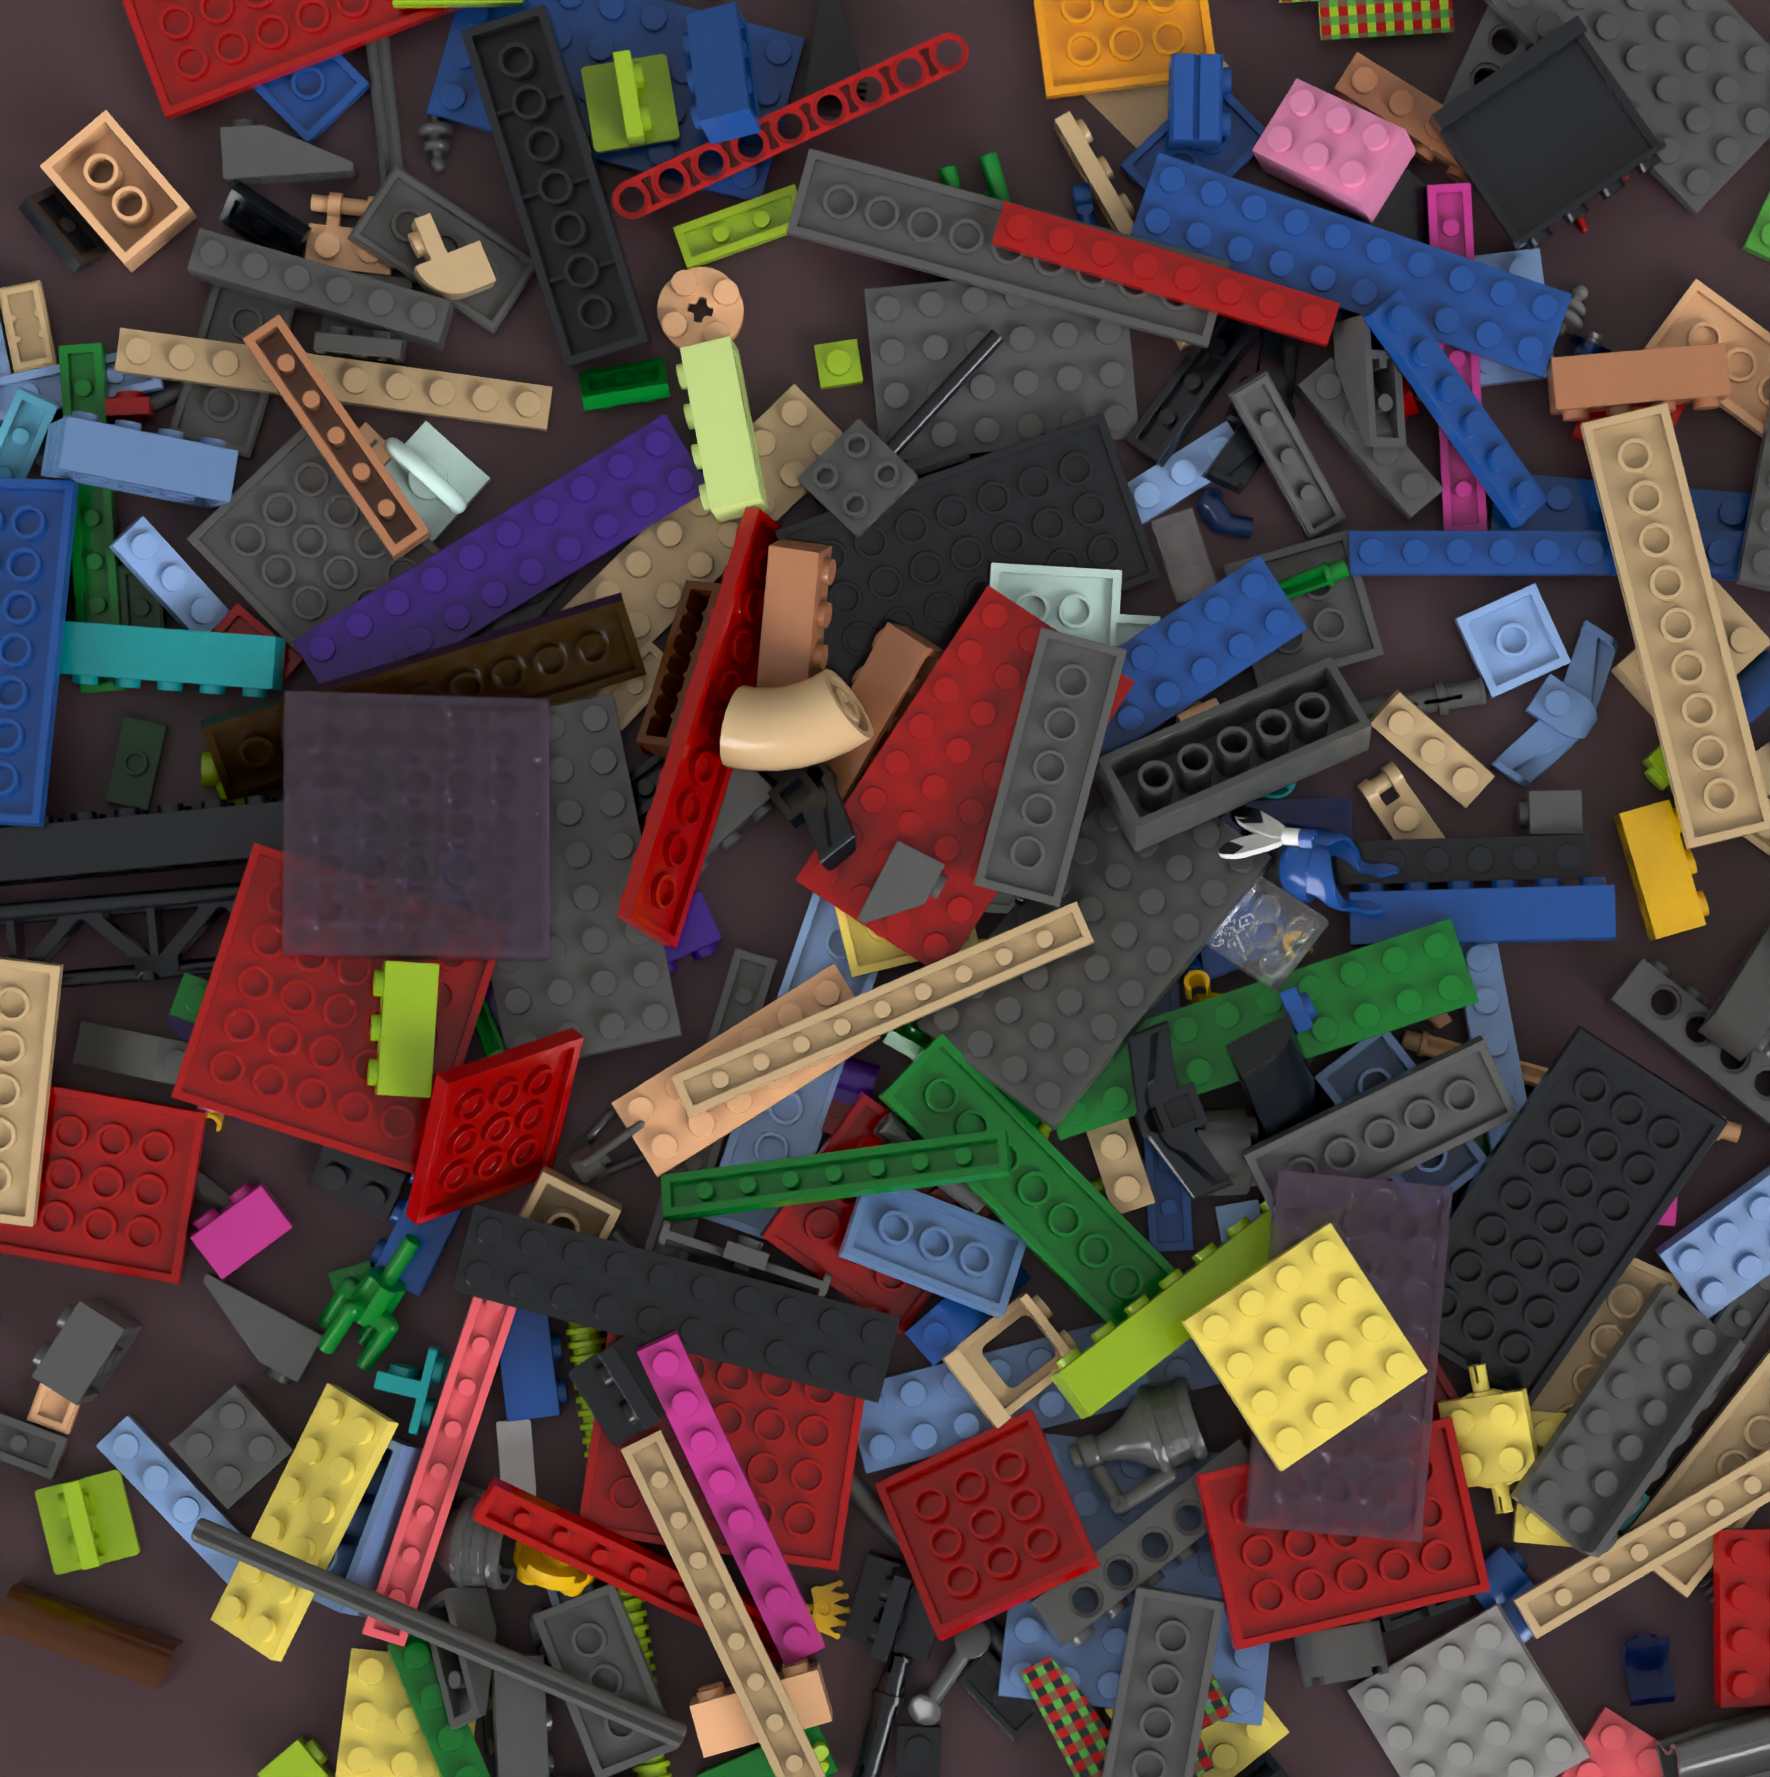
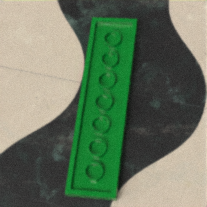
(1045, 1197)

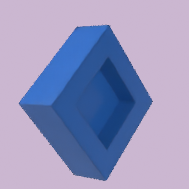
(1298, 1008)

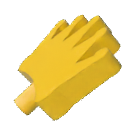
(825, 1607)

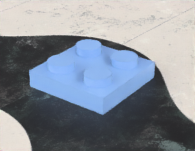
(1512, 640)

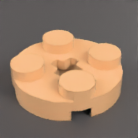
(687, 289)

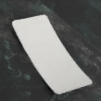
(516, 1454)

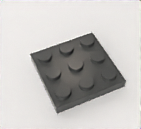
(1335, 616)

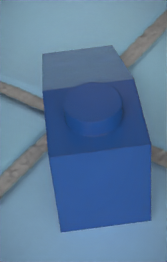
(949, 1324)

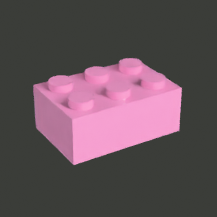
(1334, 150)

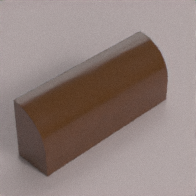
(677, 666)
(88, 1635)

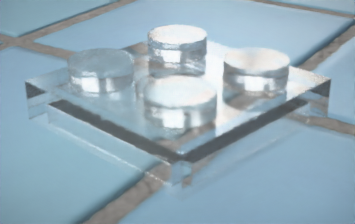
(1267, 933)

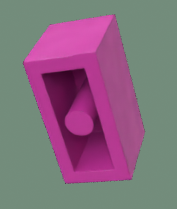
(240, 1228)

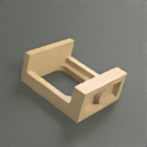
(981, 1380)

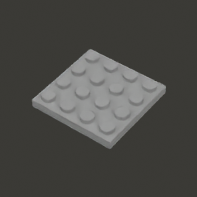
(1470, 1707)

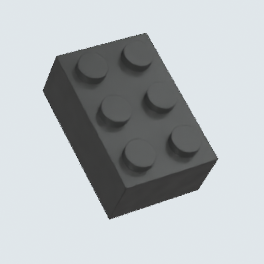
(85, 1350)

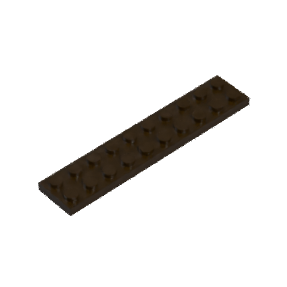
(532, 660)

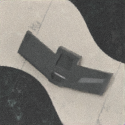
(747, 1256)

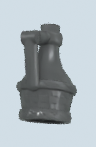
(1157, 1431)
(473, 1552)

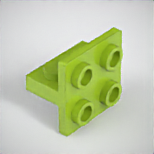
(630, 102)
(87, 1522)

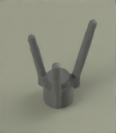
(590, 1158)

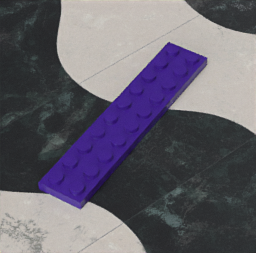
(511, 556)

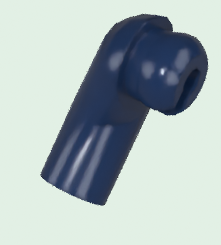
(1219, 518)

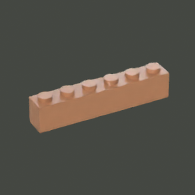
(337, 437)

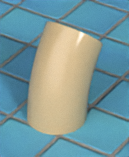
(792, 724)

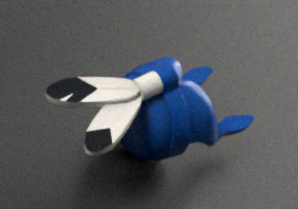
(1305, 859)

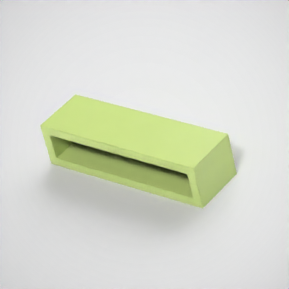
(723, 429)

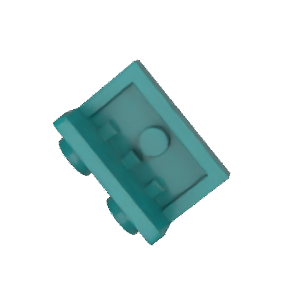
(405, 1381)

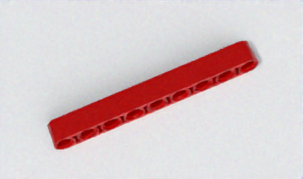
(812, 123)

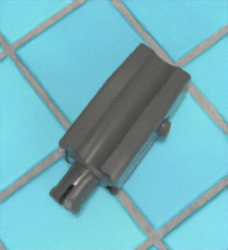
(1719, 1748)

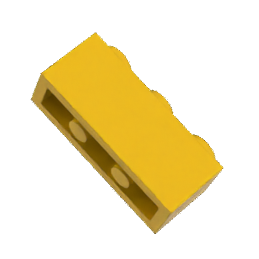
(1661, 870)

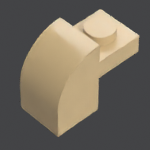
(448, 274)

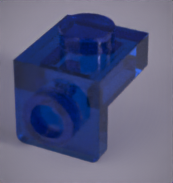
(1648, 1670)

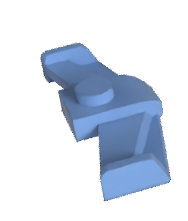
(1563, 709)

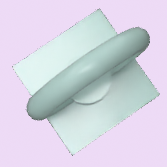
(434, 477)

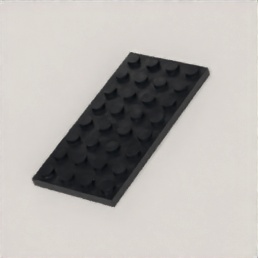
(932, 551)
(1564, 1209)

